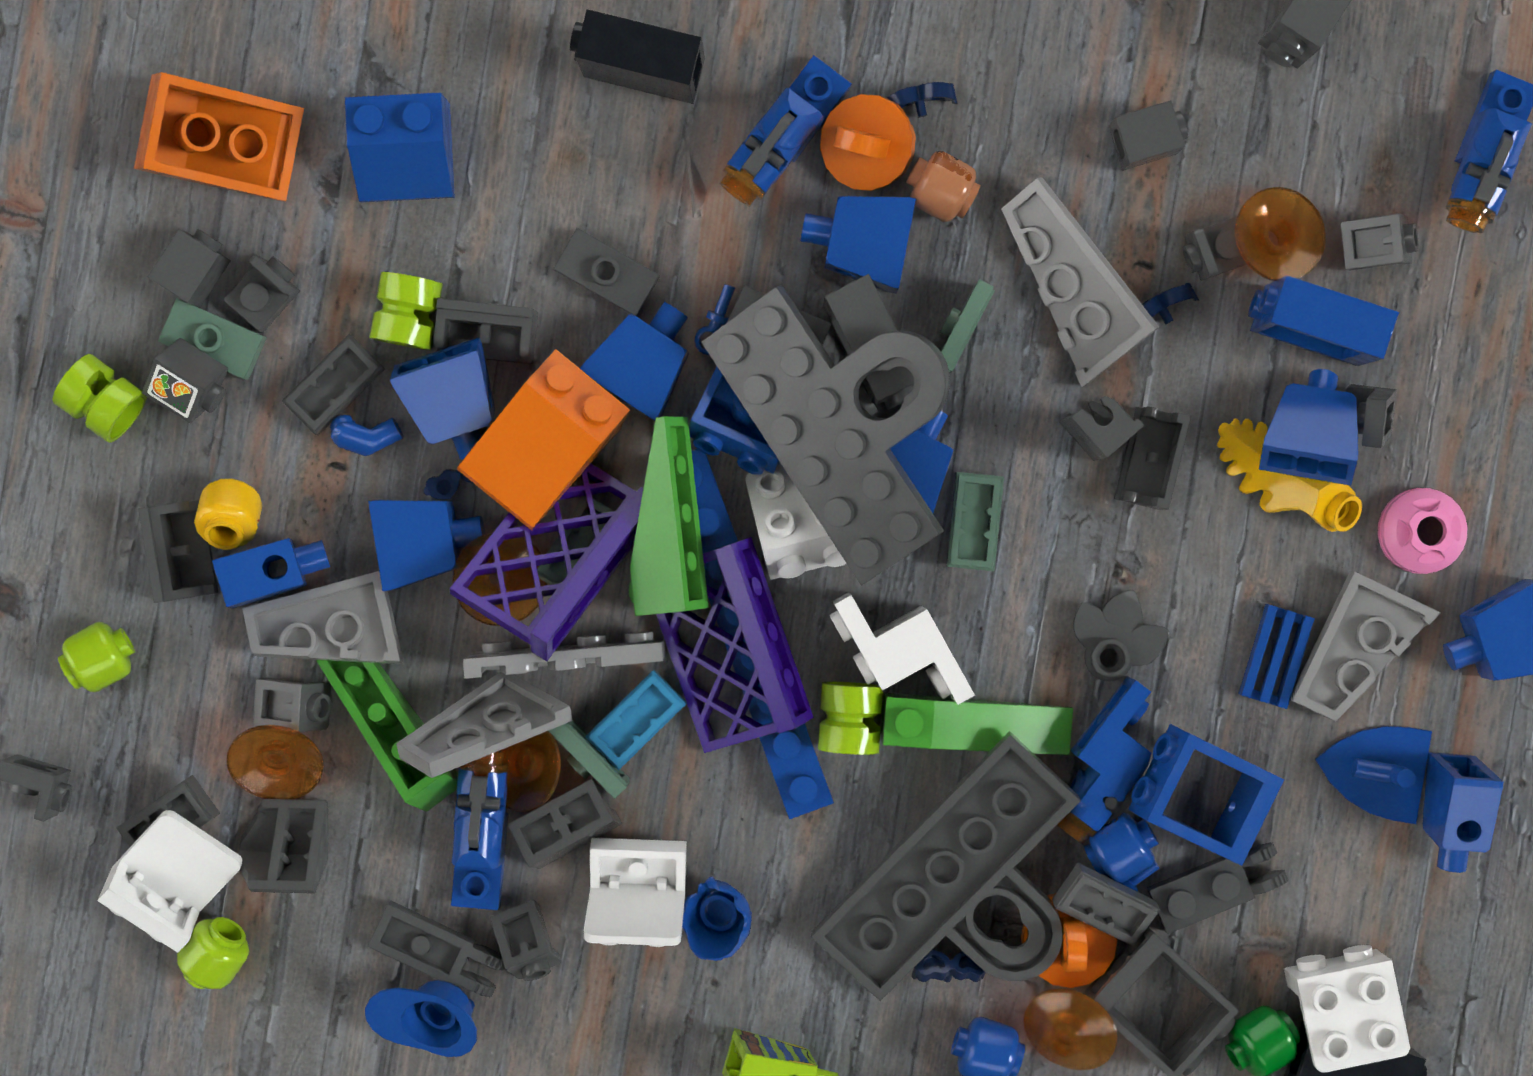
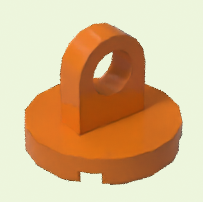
(867, 142)
(1083, 953)

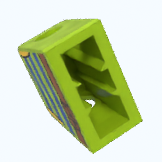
(764, 1056)

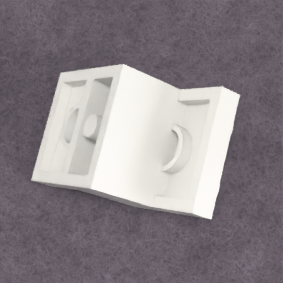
(901, 649)

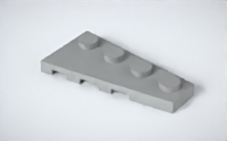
(1086, 296)
(498, 655)

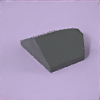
(285, 846)

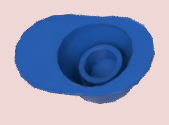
(427, 1018)

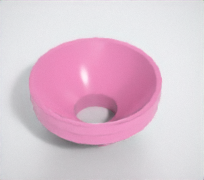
(1399, 530)

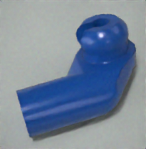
(362, 440)

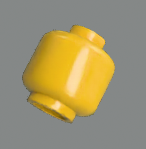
(228, 513)

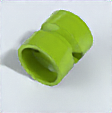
(405, 310)
(93, 393)
(850, 718)

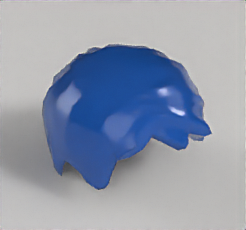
(716, 920)

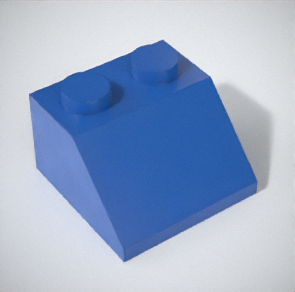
(400, 146)

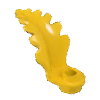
(1327, 503)

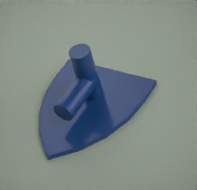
(1380, 770)

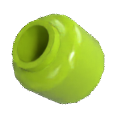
(96, 657)
(213, 953)

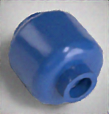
(1122, 848)
(988, 1049)

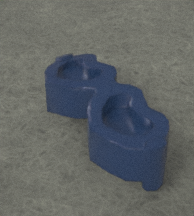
(925, 92)
(1169, 297)
(445, 484)
(940, 967)

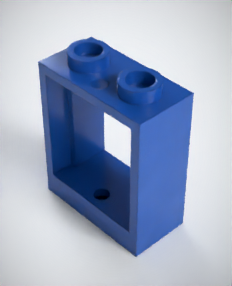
(1322, 320)
(1243, 811)

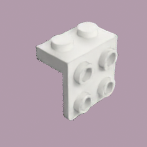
(787, 527)
(169, 878)
(636, 892)
(1349, 1008)

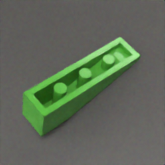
(668, 545)
(384, 720)
(973, 724)

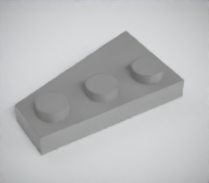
(330, 622)
(1356, 643)
(482, 723)

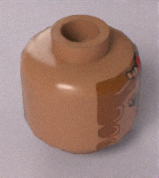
(943, 186)

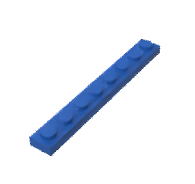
(789, 752)

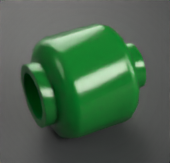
(1262, 1041)

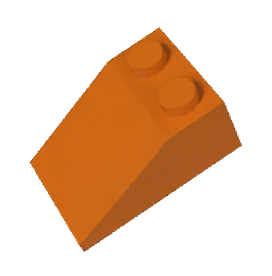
(218, 137)
(544, 439)

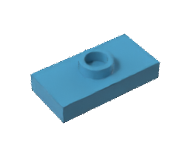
(636, 719)

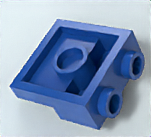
(725, 426)

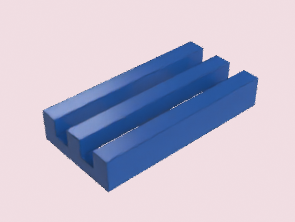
(1294, 659)

